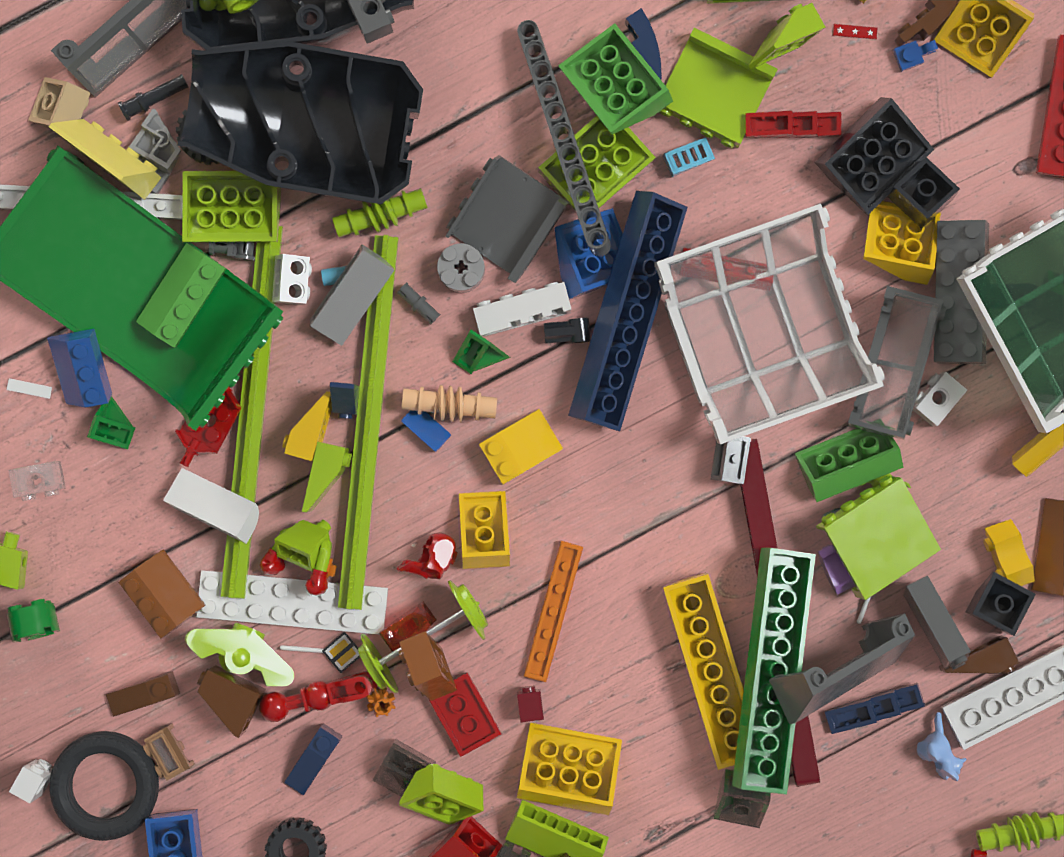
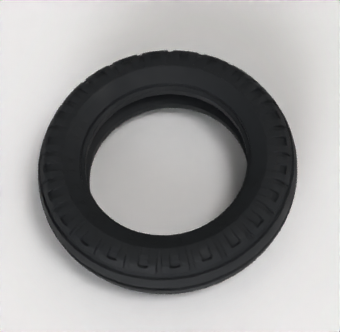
(62, 786)

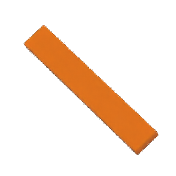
(553, 611)

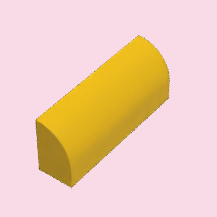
(1038, 450)

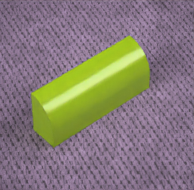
(552, 834)

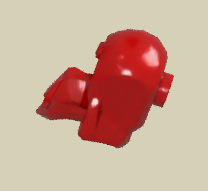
(435, 559)

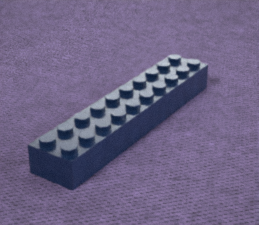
(627, 311)

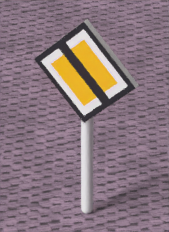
(340, 652)

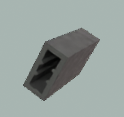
(937, 623)

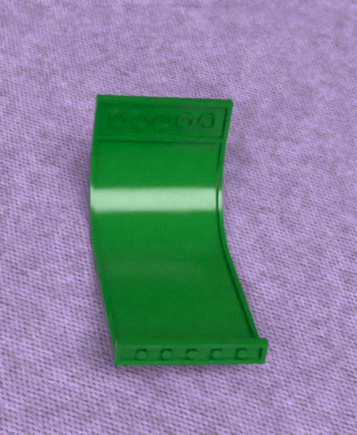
(96, 263)

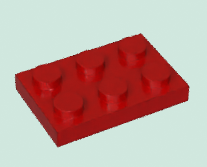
(466, 716)

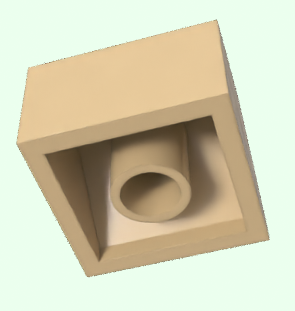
(58, 102)

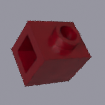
(530, 704)

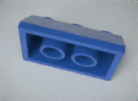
(80, 368)

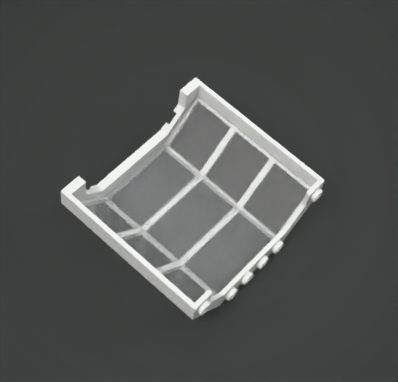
(765, 325)

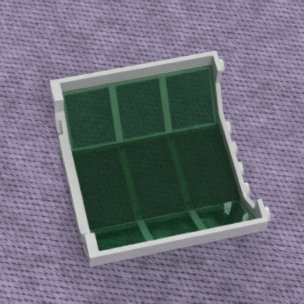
(1021, 309)

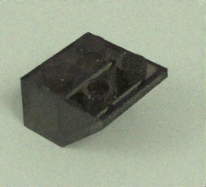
(400, 767)

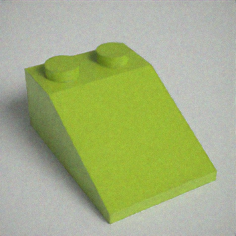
(789, 34)
(326, 469)

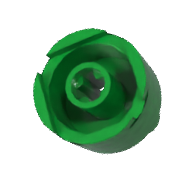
(32, 621)

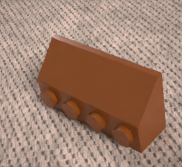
(1050, 550)

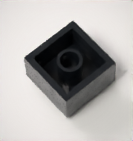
(923, 192)

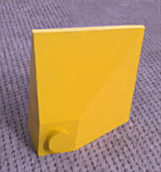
(984, 31)
(900, 244)

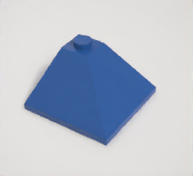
(578, 266)

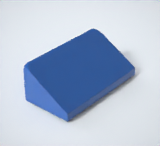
(426, 429)

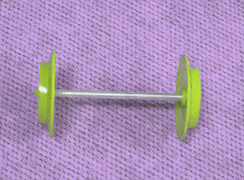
(377, 665)

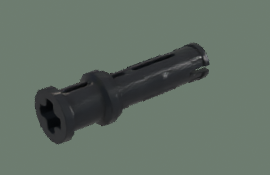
(142, 102)

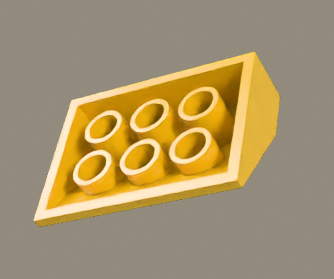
(569, 769)

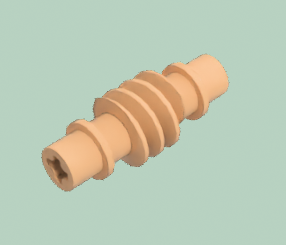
(449, 403)

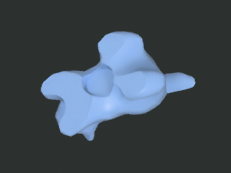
(938, 749)

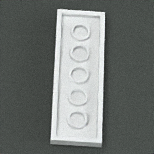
(1007, 699)

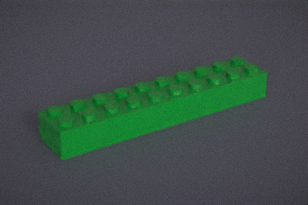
(774, 649)

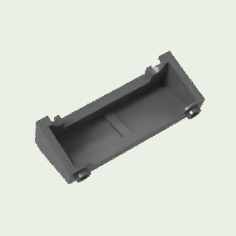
(812, 689)

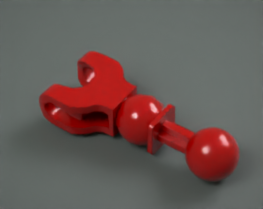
(317, 696)

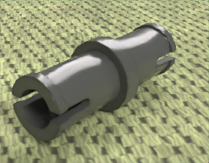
(418, 303)

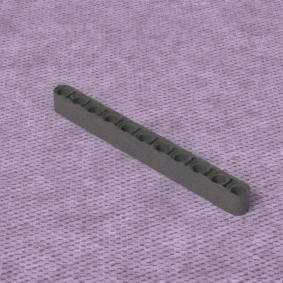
(568, 145)

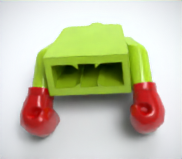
(304, 546)

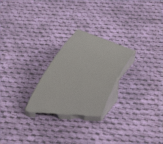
(156, 146)

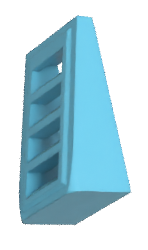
(670, 162)

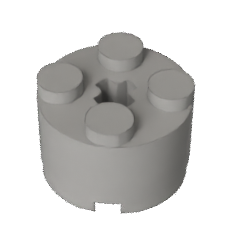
(451, 258)

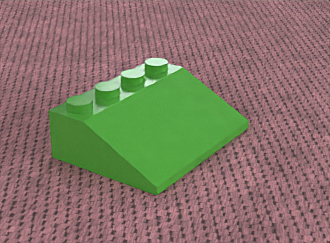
(616, 81)

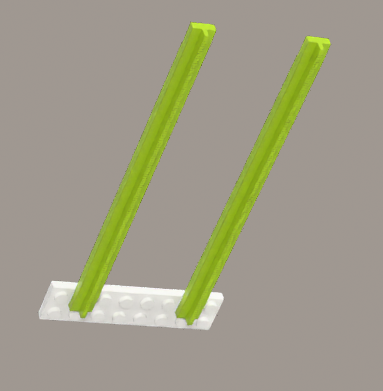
(285, 601)

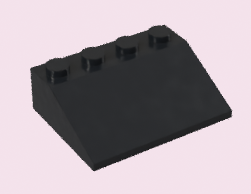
(874, 154)

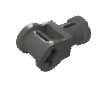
(234, 250)

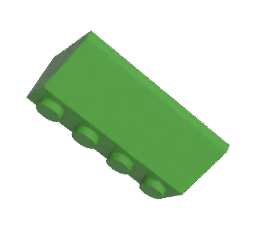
(181, 295)
(848, 462)

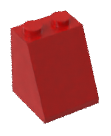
(468, 840)

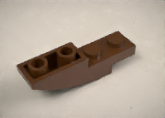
(927, 20)

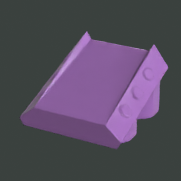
(835, 569)

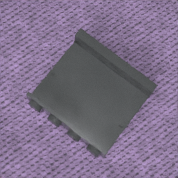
(507, 216)

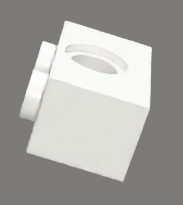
(951, 393)

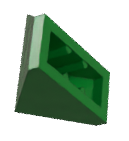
(477, 353)
(111, 426)

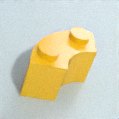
(1009, 553)

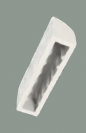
(213, 505)

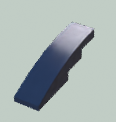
(874, 708)

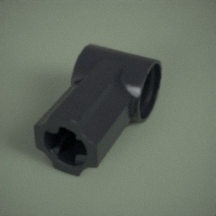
(571, 331)

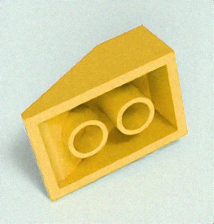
(309, 430)
(521, 446)
(484, 530)

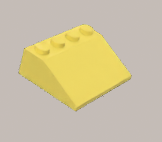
(109, 155)

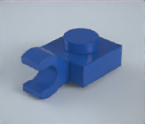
(911, 55)

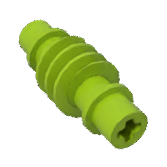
(380, 213)
(1021, 831)

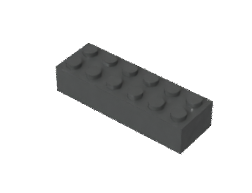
(960, 334)

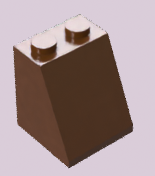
(230, 698)

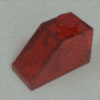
(408, 625)

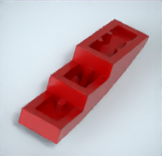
(793, 124)

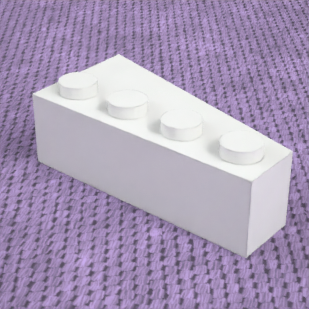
(522, 309)

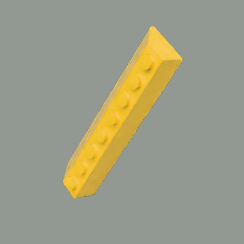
(708, 662)

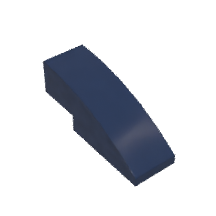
(645, 40)

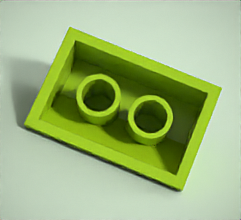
(443, 795)

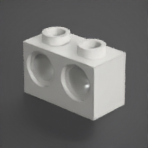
(285, 278)
(32, 780)

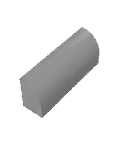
(351, 295)

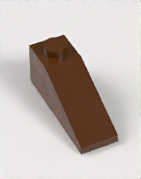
(991, 657)
(143, 694)

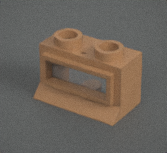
(167, 753)

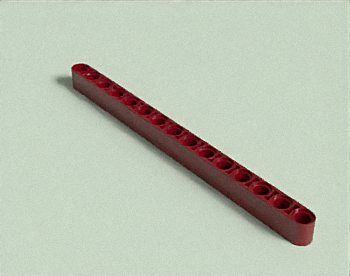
(763, 536)

